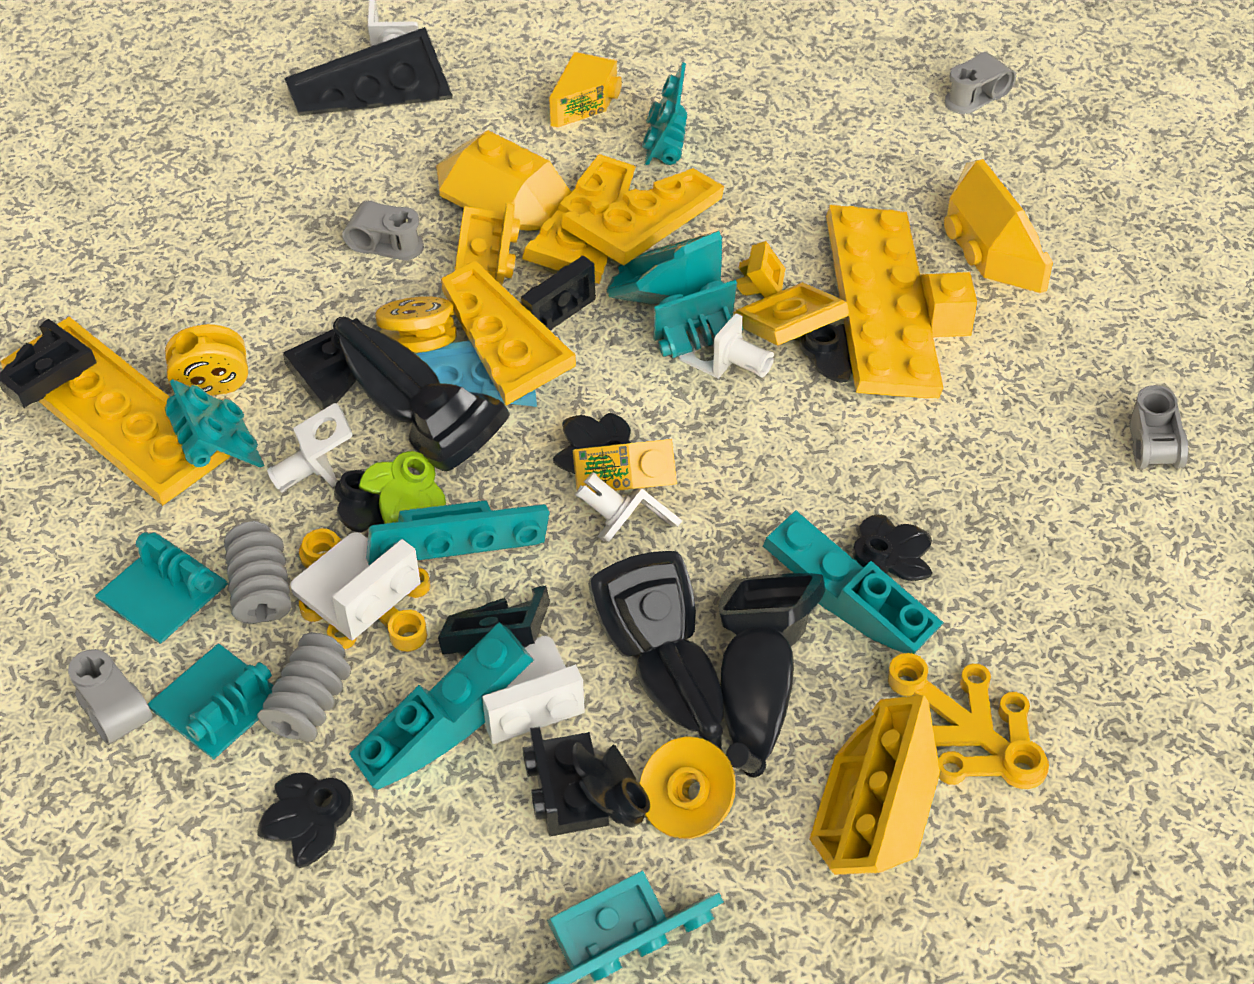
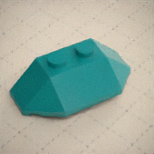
(669, 270)

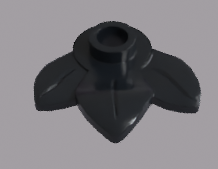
(829, 351)
(587, 432)
(356, 507)
(893, 548)
(611, 785)
(302, 819)

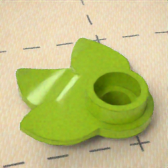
(400, 488)

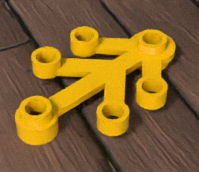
(396, 621)
(976, 726)

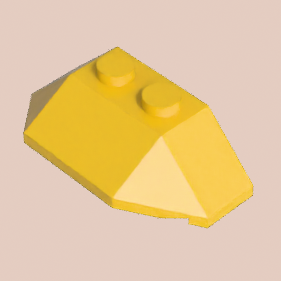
(497, 171)
(995, 230)
(879, 790)

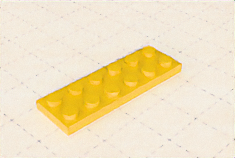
(886, 303)
(124, 420)

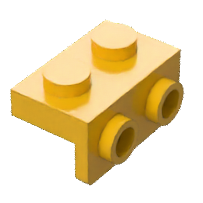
(486, 239)

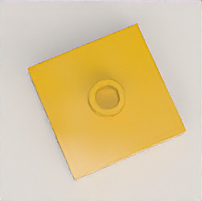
(792, 313)

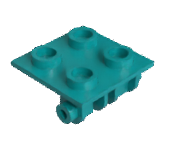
(668, 122)
(680, 314)
(209, 426)
(160, 588)
(214, 700)

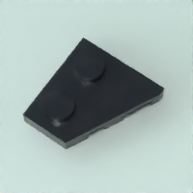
(45, 365)
(321, 369)
(470, 626)

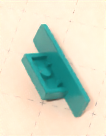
(460, 530)
(617, 923)

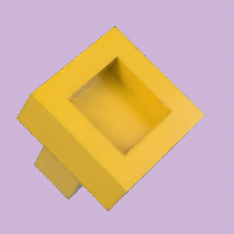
(762, 272)

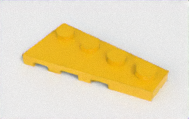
(644, 216)
(557, 247)
(505, 335)

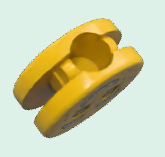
(418, 322)
(208, 358)

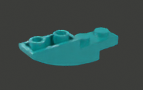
(855, 594)
(441, 718)

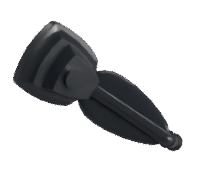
(444, 417)
(643, 610)
(758, 663)

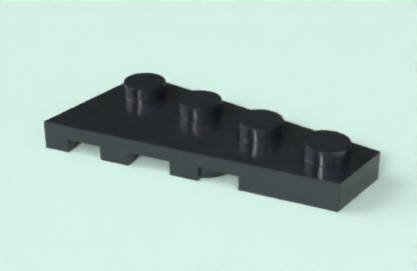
(378, 76)

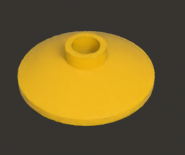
(667, 783)

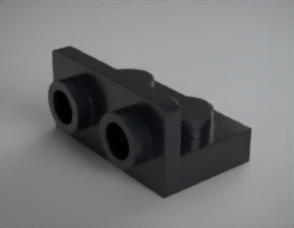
(562, 293)
(559, 792)

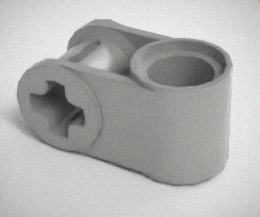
(978, 83)
(380, 228)
(1158, 429)
(107, 695)

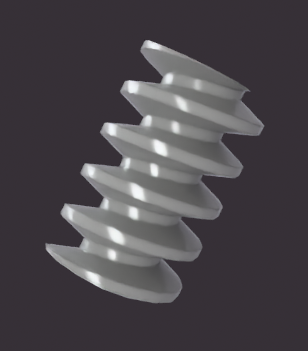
(256, 573)
(306, 688)

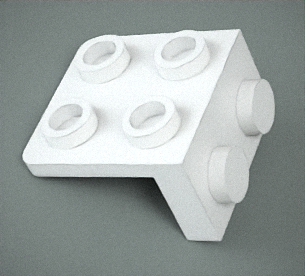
(349, 590)
(537, 697)

